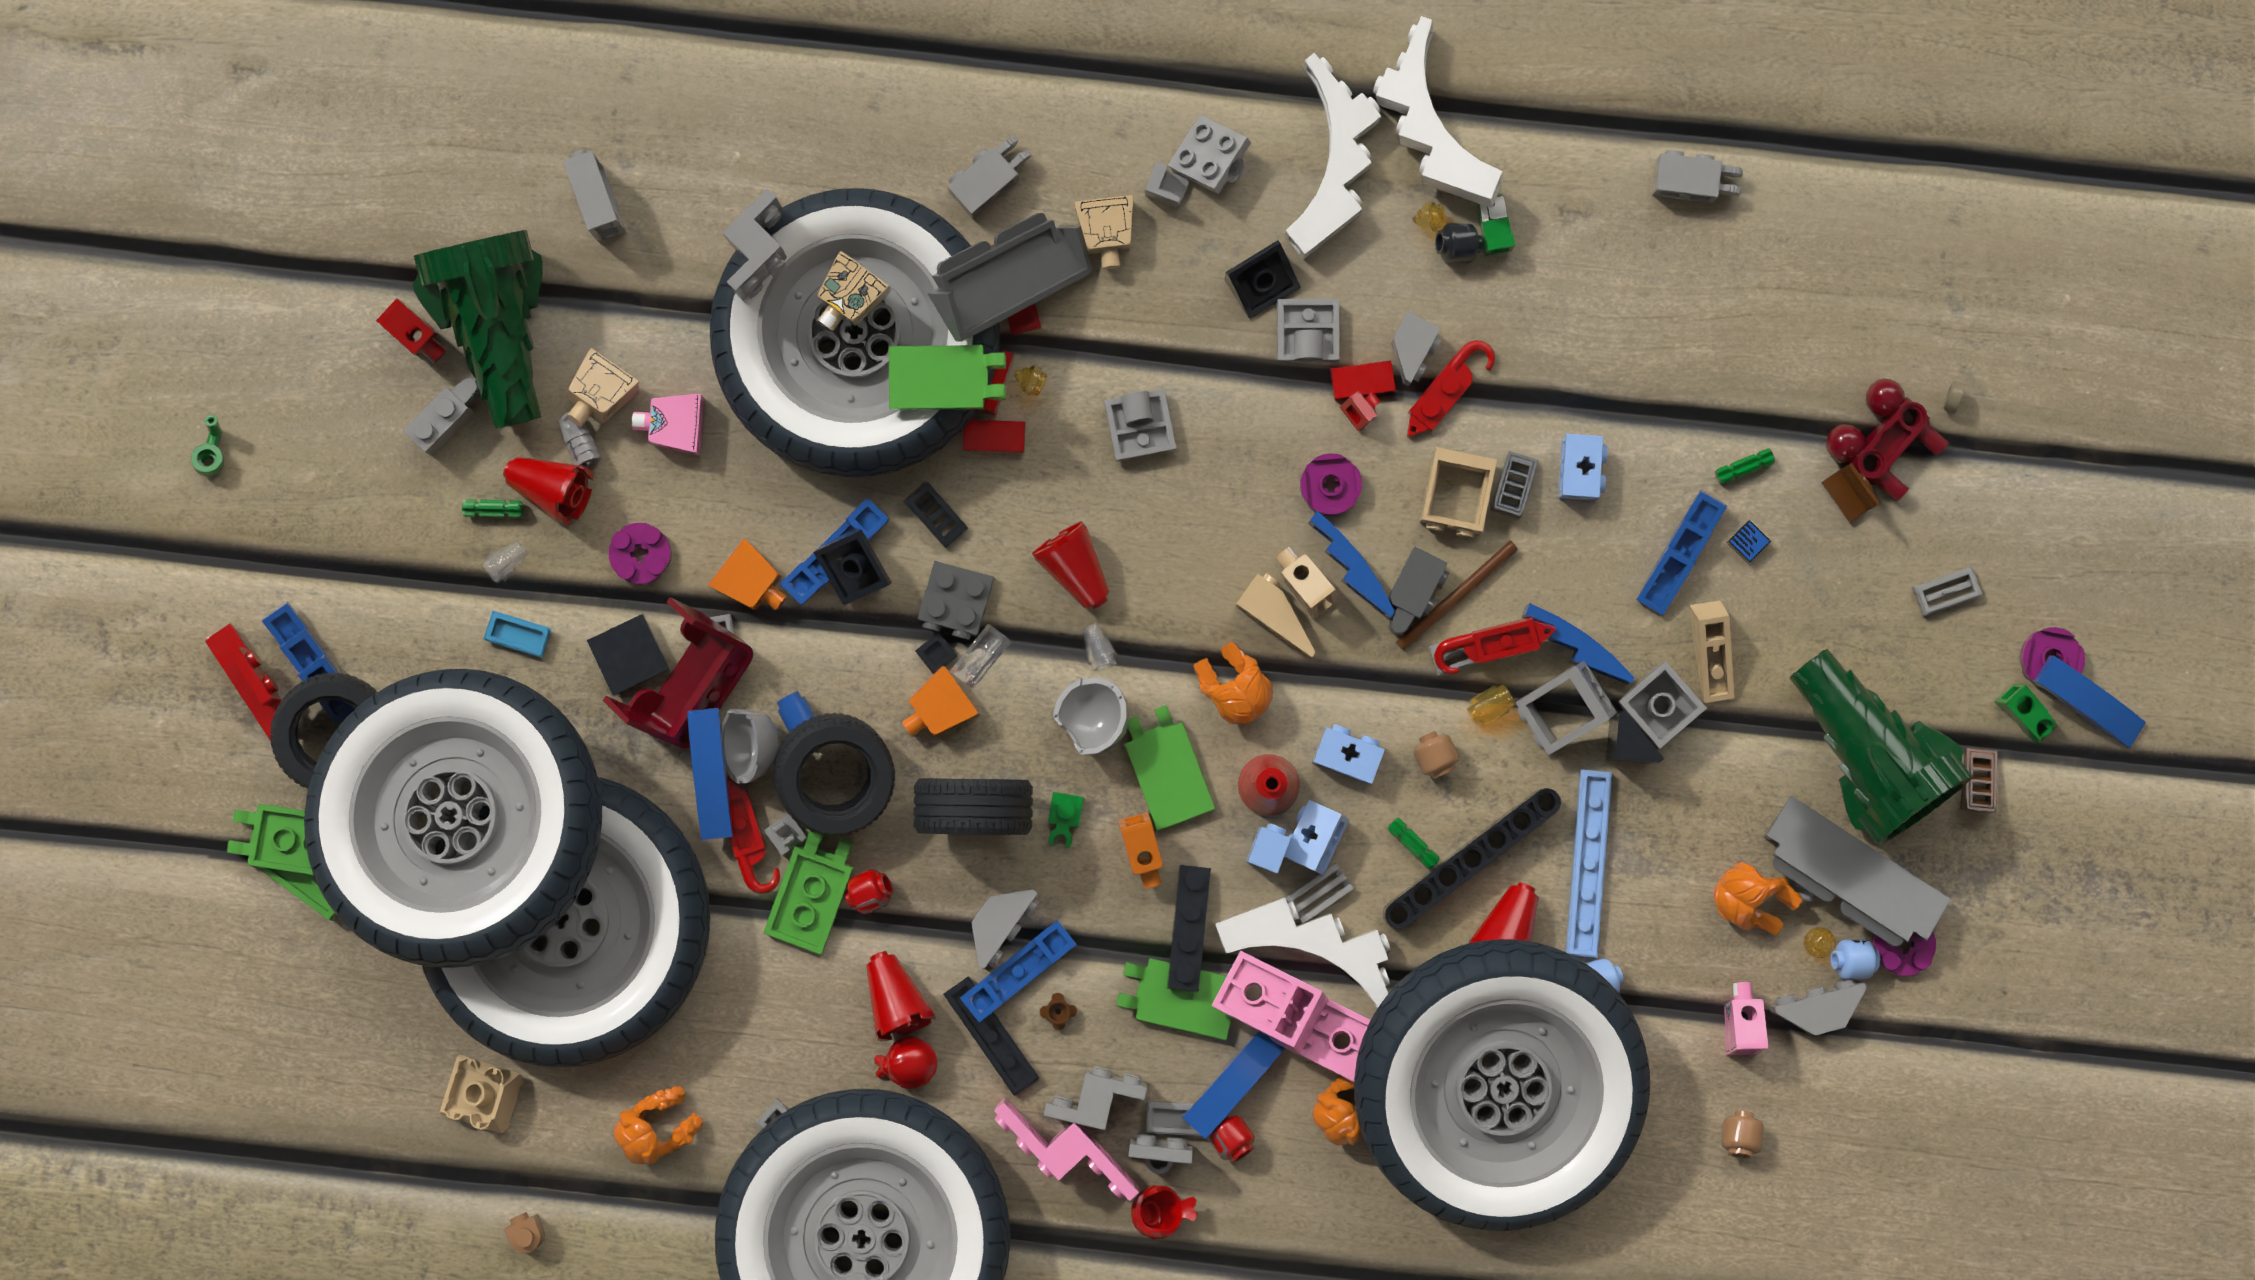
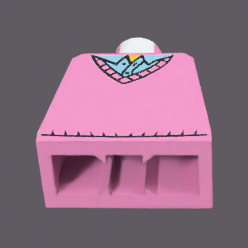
(674, 423)
(1744, 1035)

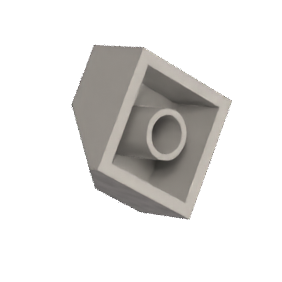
(1661, 704)

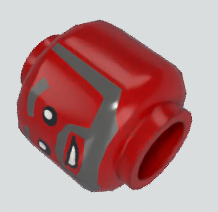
(868, 891)
(1232, 1138)

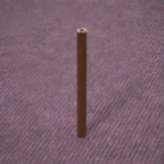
(1457, 595)

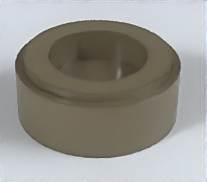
(1954, 397)

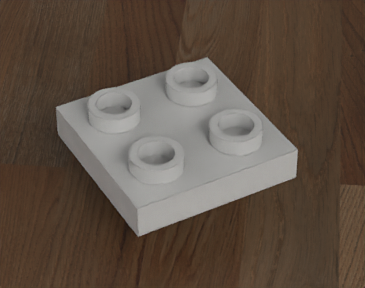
(1210, 155)
(1308, 330)
(1140, 424)
(1171, 1151)

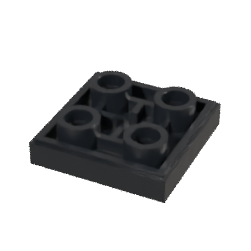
(628, 655)

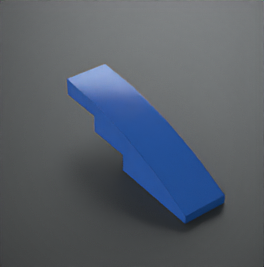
(1681, 552)
(1359, 575)
(1584, 646)
(304, 653)
(2090, 701)
(710, 773)
(1232, 1084)

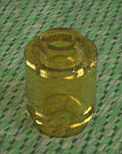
(1490, 705)

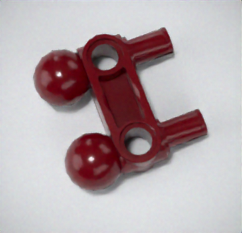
(1888, 439)

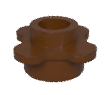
(1066, 1011)

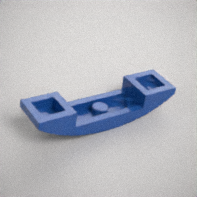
(809, 576)
(1018, 971)

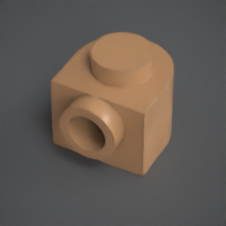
(525, 1232)

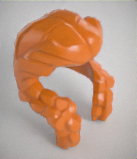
(1238, 699)
(1744, 889)
(1336, 1116)
(638, 1137)

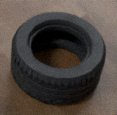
(285, 721)
(973, 806)
(852, 814)

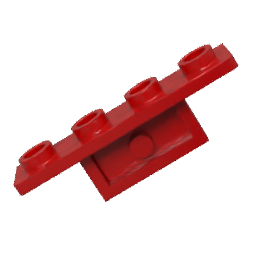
(246, 675)

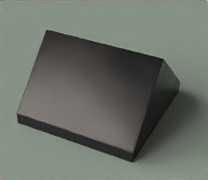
(1262, 279)
(852, 566)
(1628, 742)

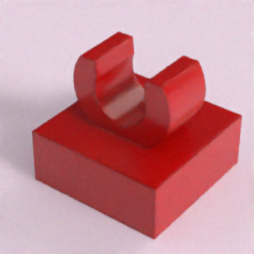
(1360, 409)

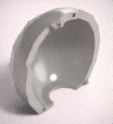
(1093, 714)
(749, 744)

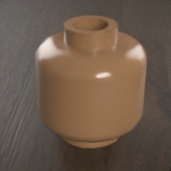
(1436, 754)
(1742, 1135)

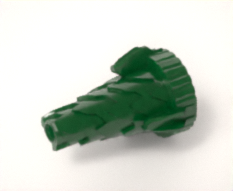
(486, 298)
(1889, 769)

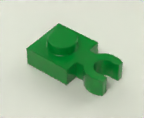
(1064, 812)

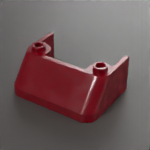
(697, 682)

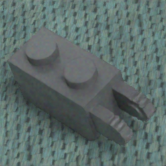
(1414, 589)

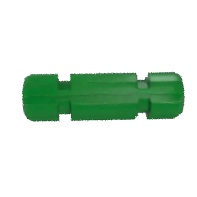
(1745, 466)
(492, 508)
(1413, 843)

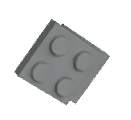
(755, 245)
(1095, 1097)

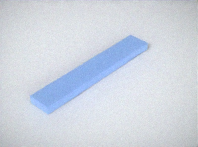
(1588, 863)

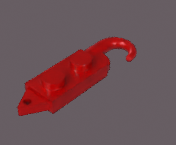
(1446, 389)
(1495, 642)
(747, 839)

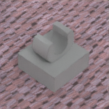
(785, 834)

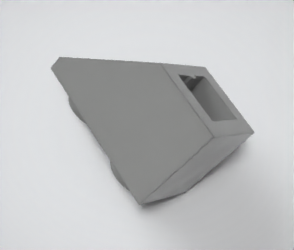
(1411, 345)

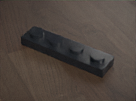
(1188, 928)

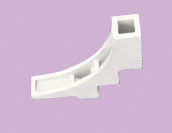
(1347, 122)
(1449, 165)
(1275, 926)

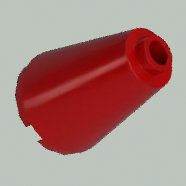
(551, 486)
(1074, 565)
(1255, 792)
(1511, 917)
(895, 998)

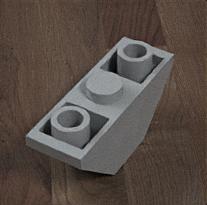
(998, 922)
(1821, 1008)

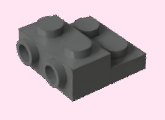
(955, 600)

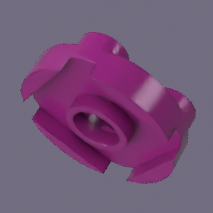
(1343, 472)
(653, 564)
(2042, 642)
(1916, 958)

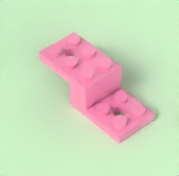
(1292, 1014)
(1065, 1150)

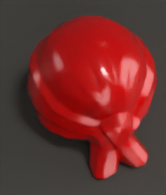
(908, 1063)
(1159, 1211)

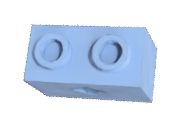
(1575, 450)
(1360, 768)
(1269, 848)
(1319, 852)

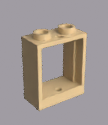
(1462, 461)

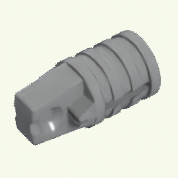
(579, 443)

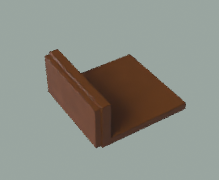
(1851, 492)

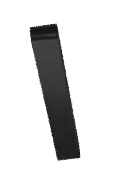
(1486, 853)

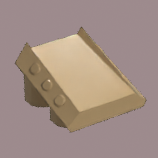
(481, 1094)

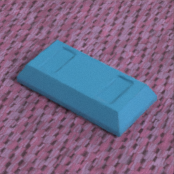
(517, 634)

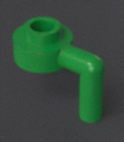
(209, 450)

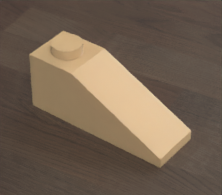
(1271, 609)
(1713, 650)

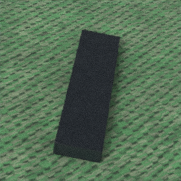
(994, 1041)

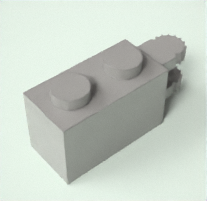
(1693, 177)
(986, 178)
(443, 416)

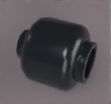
(1458, 243)

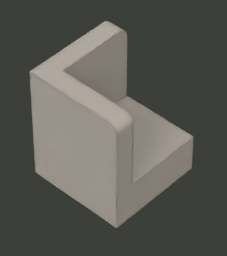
(1166, 186)

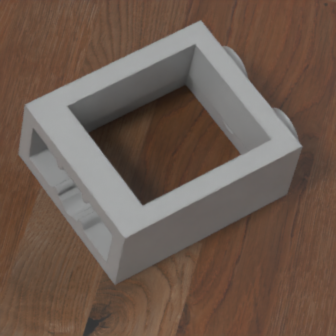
(594, 195)
(1590, 692)

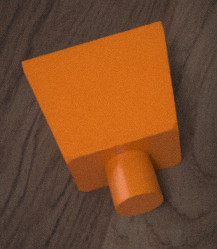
(749, 578)
(939, 705)
(1140, 837)

